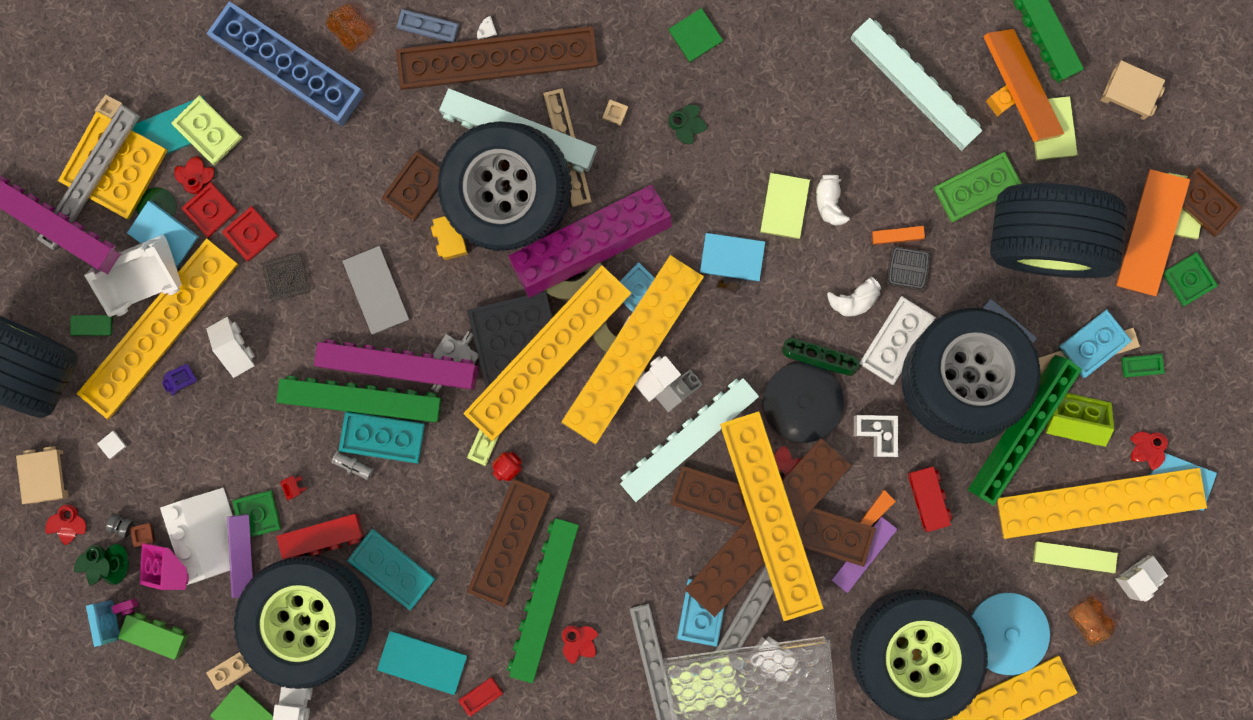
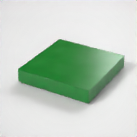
(695, 35)
(1190, 279)
(261, 512)

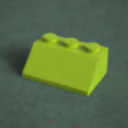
(1082, 420)

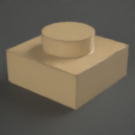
(108, 106)
(615, 112)

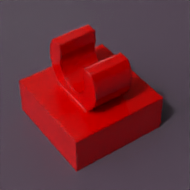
(290, 487)

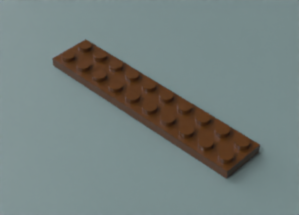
(496, 58)
(818, 530)
(741, 553)

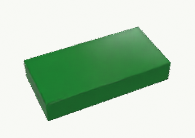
(91, 325)
(1142, 365)

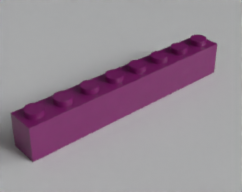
(57, 227)
(395, 365)

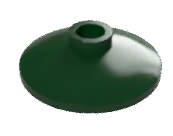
(160, 196)
(119, 564)

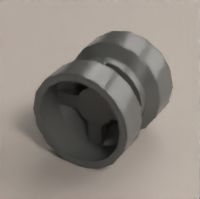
(119, 525)

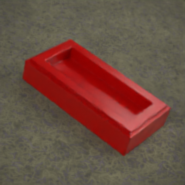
(480, 696)

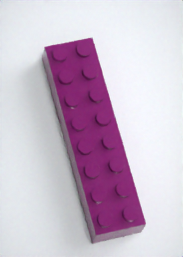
(590, 241)

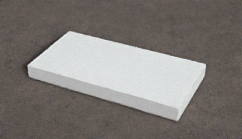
(894, 339)

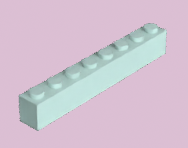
(916, 84)
(475, 112)
(691, 438)

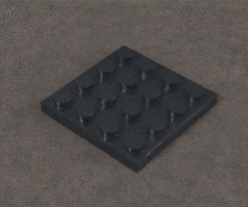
(506, 329)

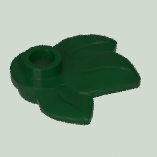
(690, 123)
(93, 566)

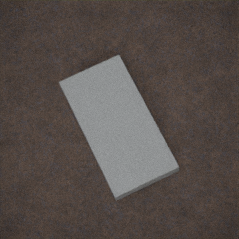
(375, 290)

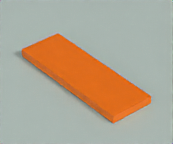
(1023, 85)
(1152, 232)

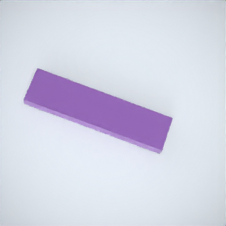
(239, 553)
(850, 572)

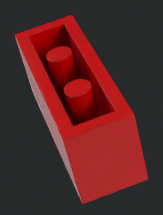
(929, 499)

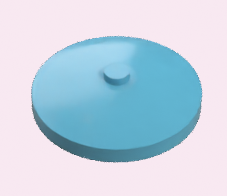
(1013, 632)

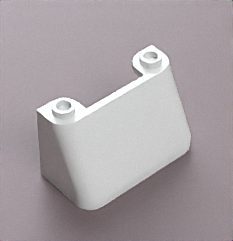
(136, 276)

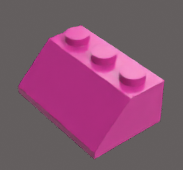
(162, 569)

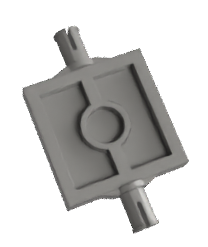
(456, 349)

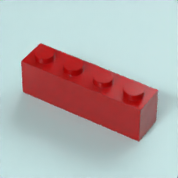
(321, 536)

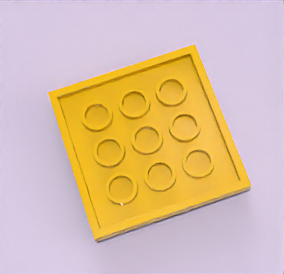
(126, 175)

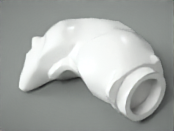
(827, 197)
(858, 302)

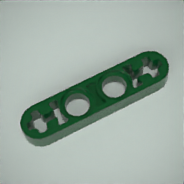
(819, 360)

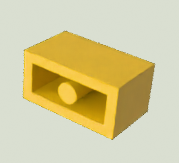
(450, 242)

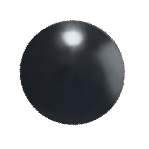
(803, 402)

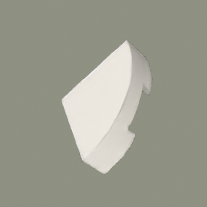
(486, 29)

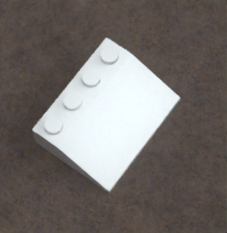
(200, 533)

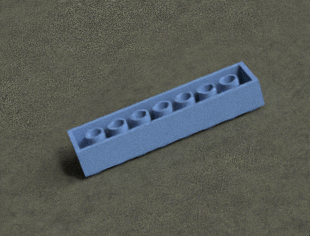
(285, 64)

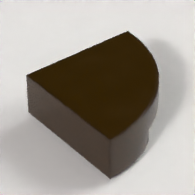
(730, 286)

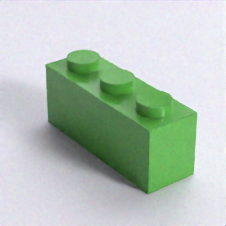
(153, 635)

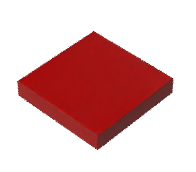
(209, 210)
(250, 233)

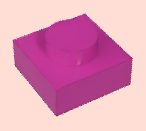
(125, 607)

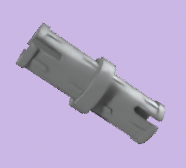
(352, 465)

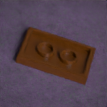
(413, 186)
(1209, 203)

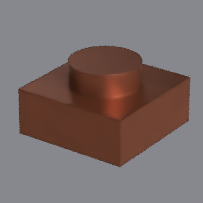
(142, 534)

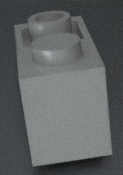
(679, 390)

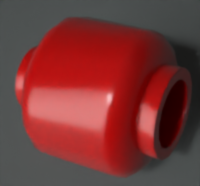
(506, 466)

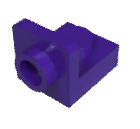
(178, 379)

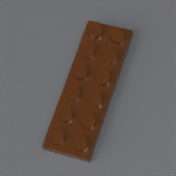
(508, 543)

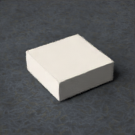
(112, 445)

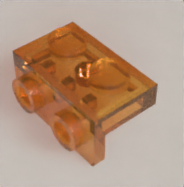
(348, 26)
(1092, 621)

